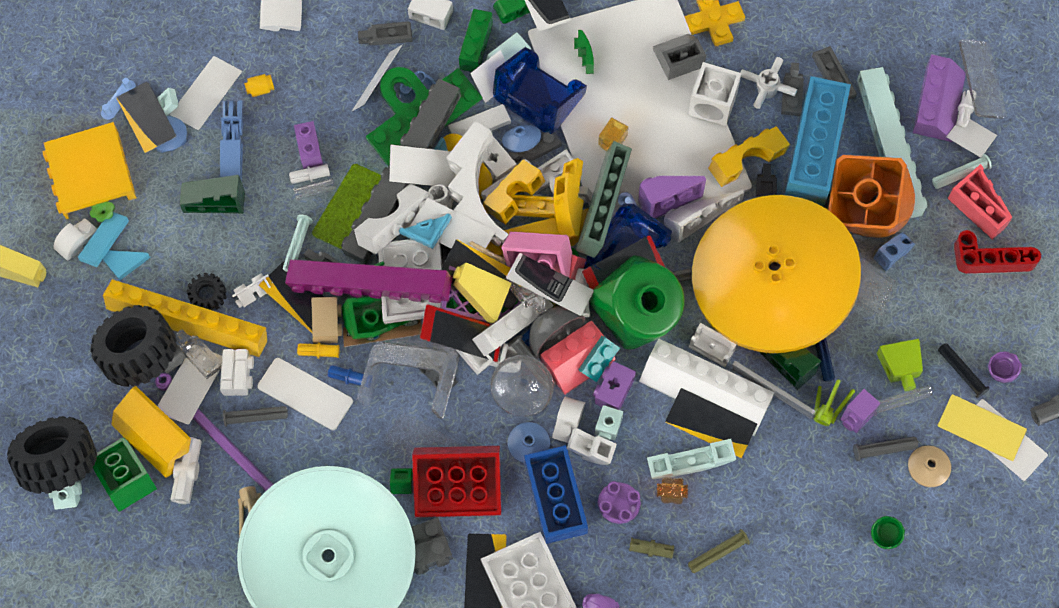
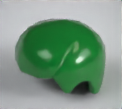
(887, 532)

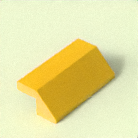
(150, 431)

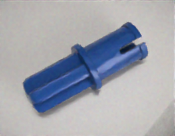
(345, 375)

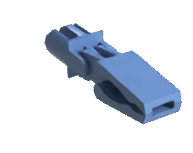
(230, 147)

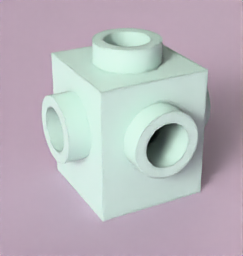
(68, 497)

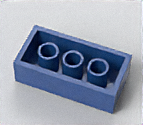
(556, 494)

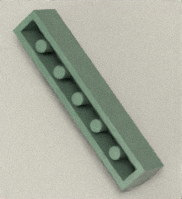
(604, 199)

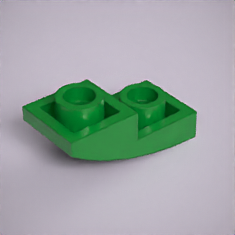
(584, 51)

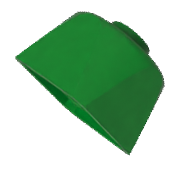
(620, 305)

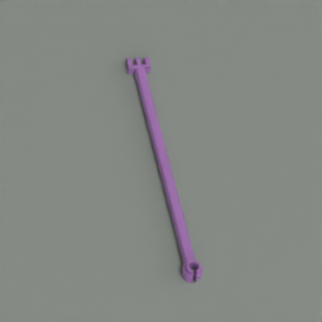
(223, 441)

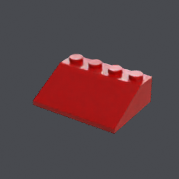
(457, 481)

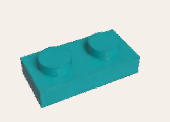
(599, 358)

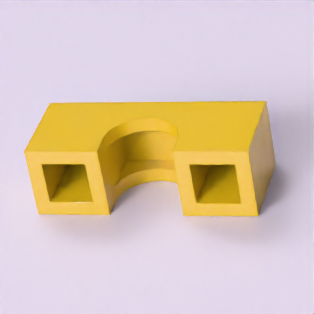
(521, 179)

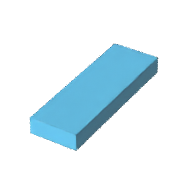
(103, 239)

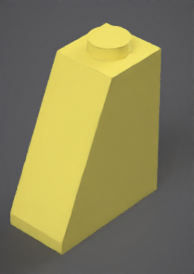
(21, 267)
(482, 290)

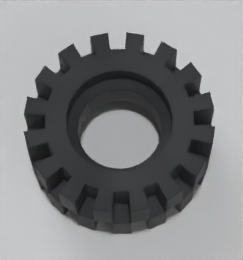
(201, 282)

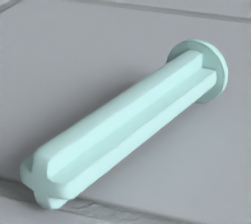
(960, 172)
(297, 240)

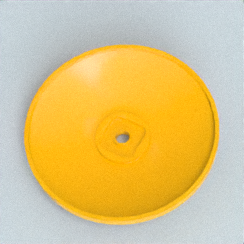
(779, 307)

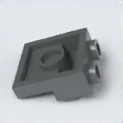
(430, 546)

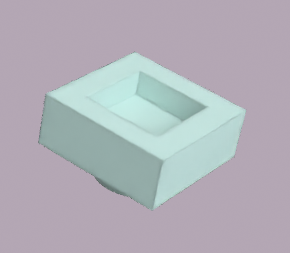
(168, 101)

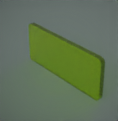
(346, 205)

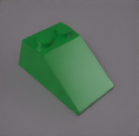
(122, 474)

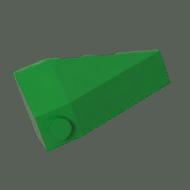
(365, 319)

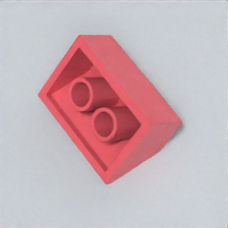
(569, 354)

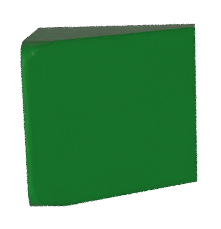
(401, 481)

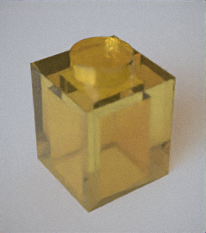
(612, 132)

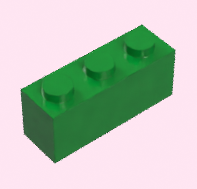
(475, 40)

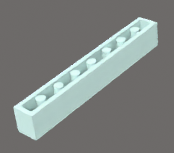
(886, 126)

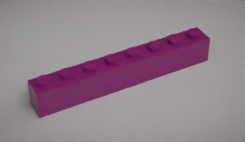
(369, 280)

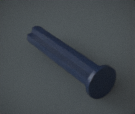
(826, 363)

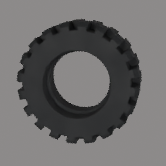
(144, 360)
(52, 455)

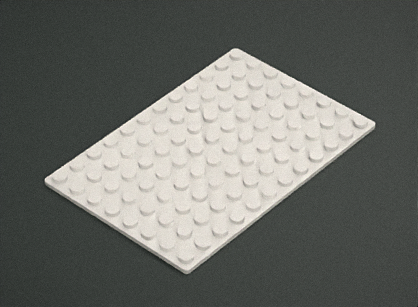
(636, 92)

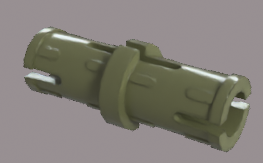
(651, 548)

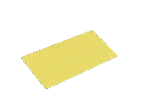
(982, 427)

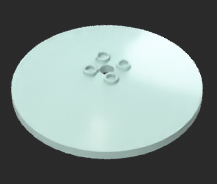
(322, 512)

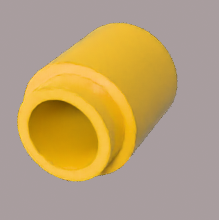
(259, 85)

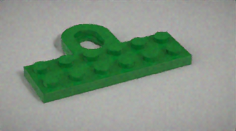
(395, 127)

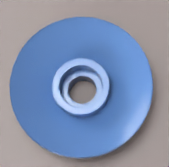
(521, 138)
(517, 444)

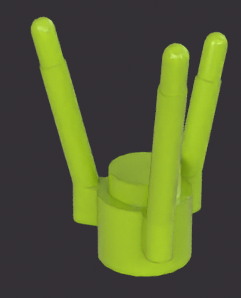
(824, 414)

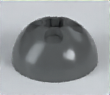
(552, 328)

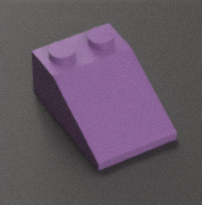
(669, 192)

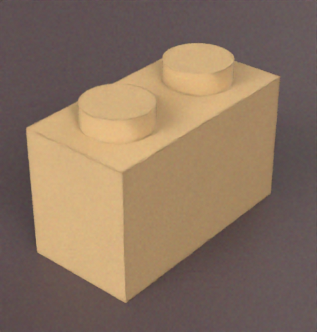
(325, 321)

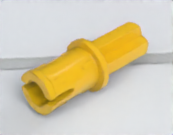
(318, 350)

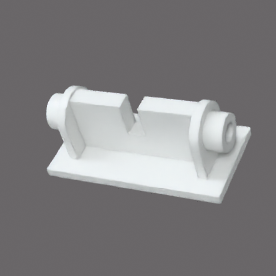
(245, 294)

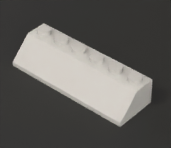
(675, 368)

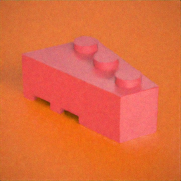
(981, 203)

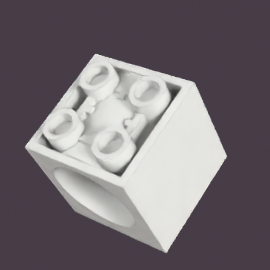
(714, 94)

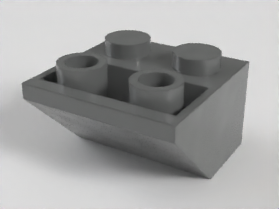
(680, 55)

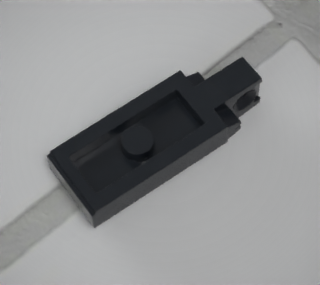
(766, 183)

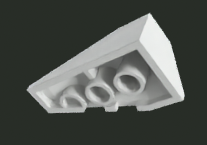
(694, 216)

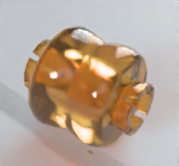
(672, 490)

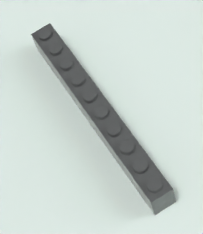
(422, 134)

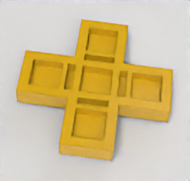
(715, 20)

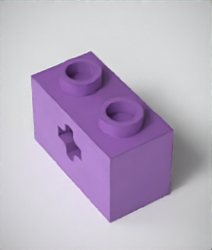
(308, 144)
(617, 375)
(859, 411)

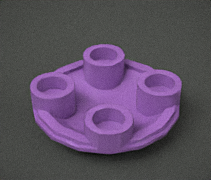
(619, 502)

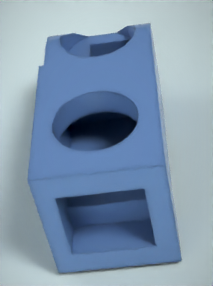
(893, 250)

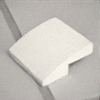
(280, 14)

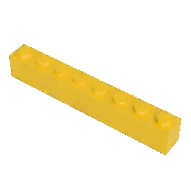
(191, 318)

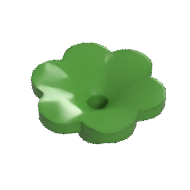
(102, 211)

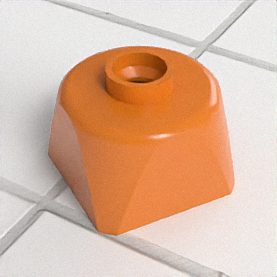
(859, 181)

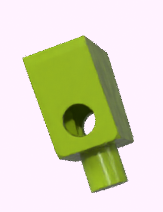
(902, 362)

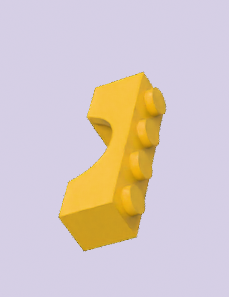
(767, 145)

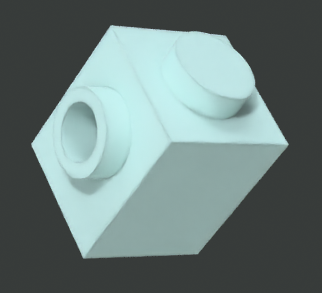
(609, 423)

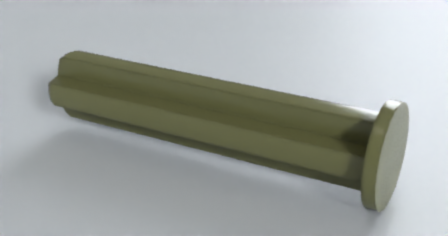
(718, 551)

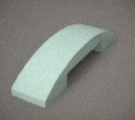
(692, 460)

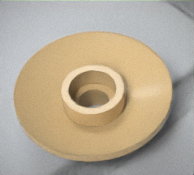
(927, 475)

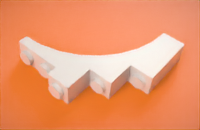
(466, 163)

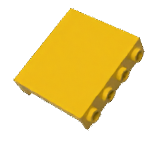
(88, 168)

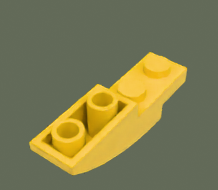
(567, 204)

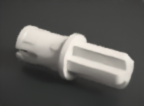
(965, 109)
(309, 174)

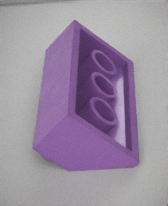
(939, 98)

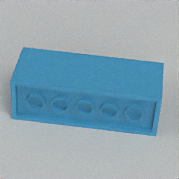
(817, 140)

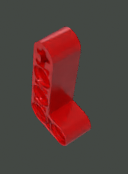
(1027, 255)

